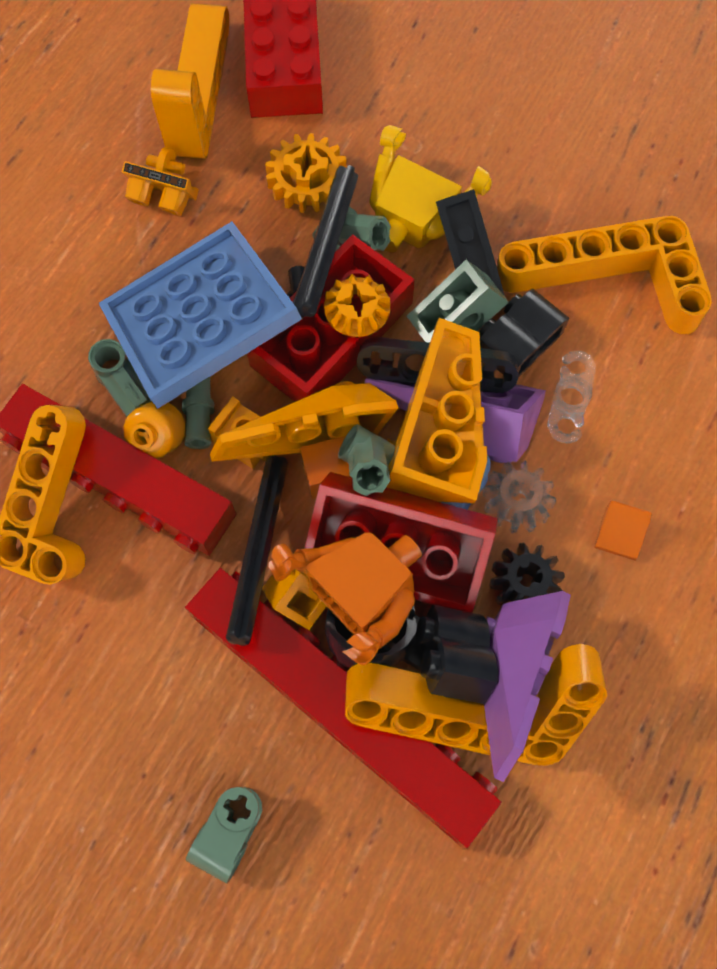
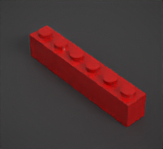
(131, 479)

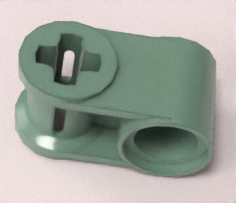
(222, 839)

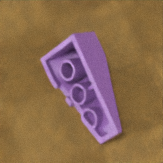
(508, 416)
(521, 643)

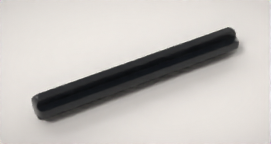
(325, 242)
(257, 552)

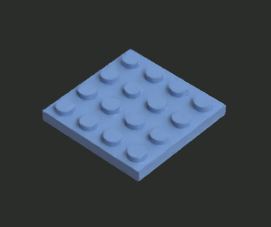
(198, 313)

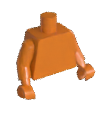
(360, 584)

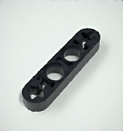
(388, 347)

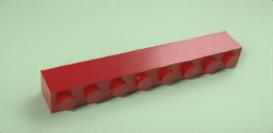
(317, 686)

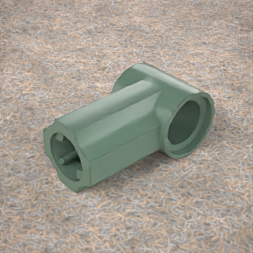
(368, 228)
(119, 380)
(367, 459)

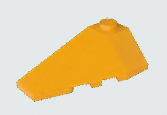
(308, 421)
(441, 435)

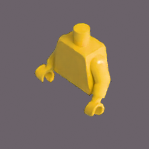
(409, 193)

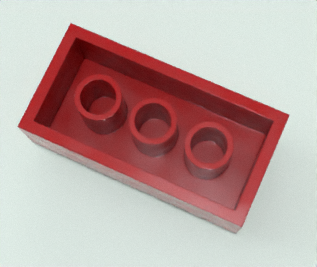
(282, 58)
(311, 351)
(451, 538)

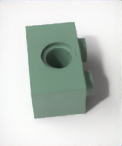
(462, 298)

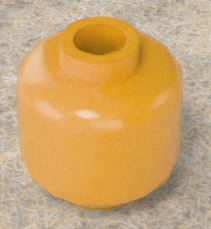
(155, 429)

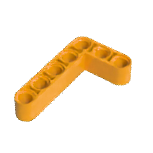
(188, 97)
(612, 259)
(402, 705)

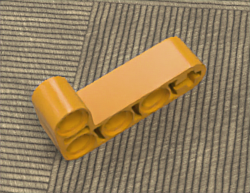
(48, 494)

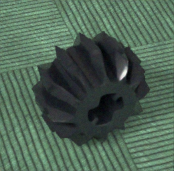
(514, 566)

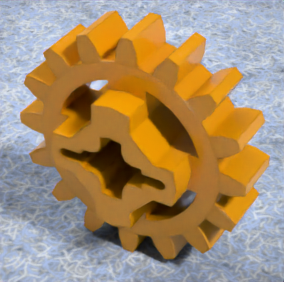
(303, 171)

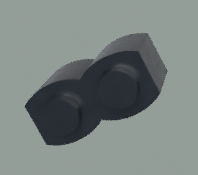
(525, 330)
(457, 654)

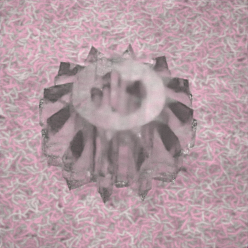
(512, 483)

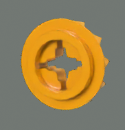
(345, 318)

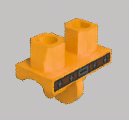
(144, 179)

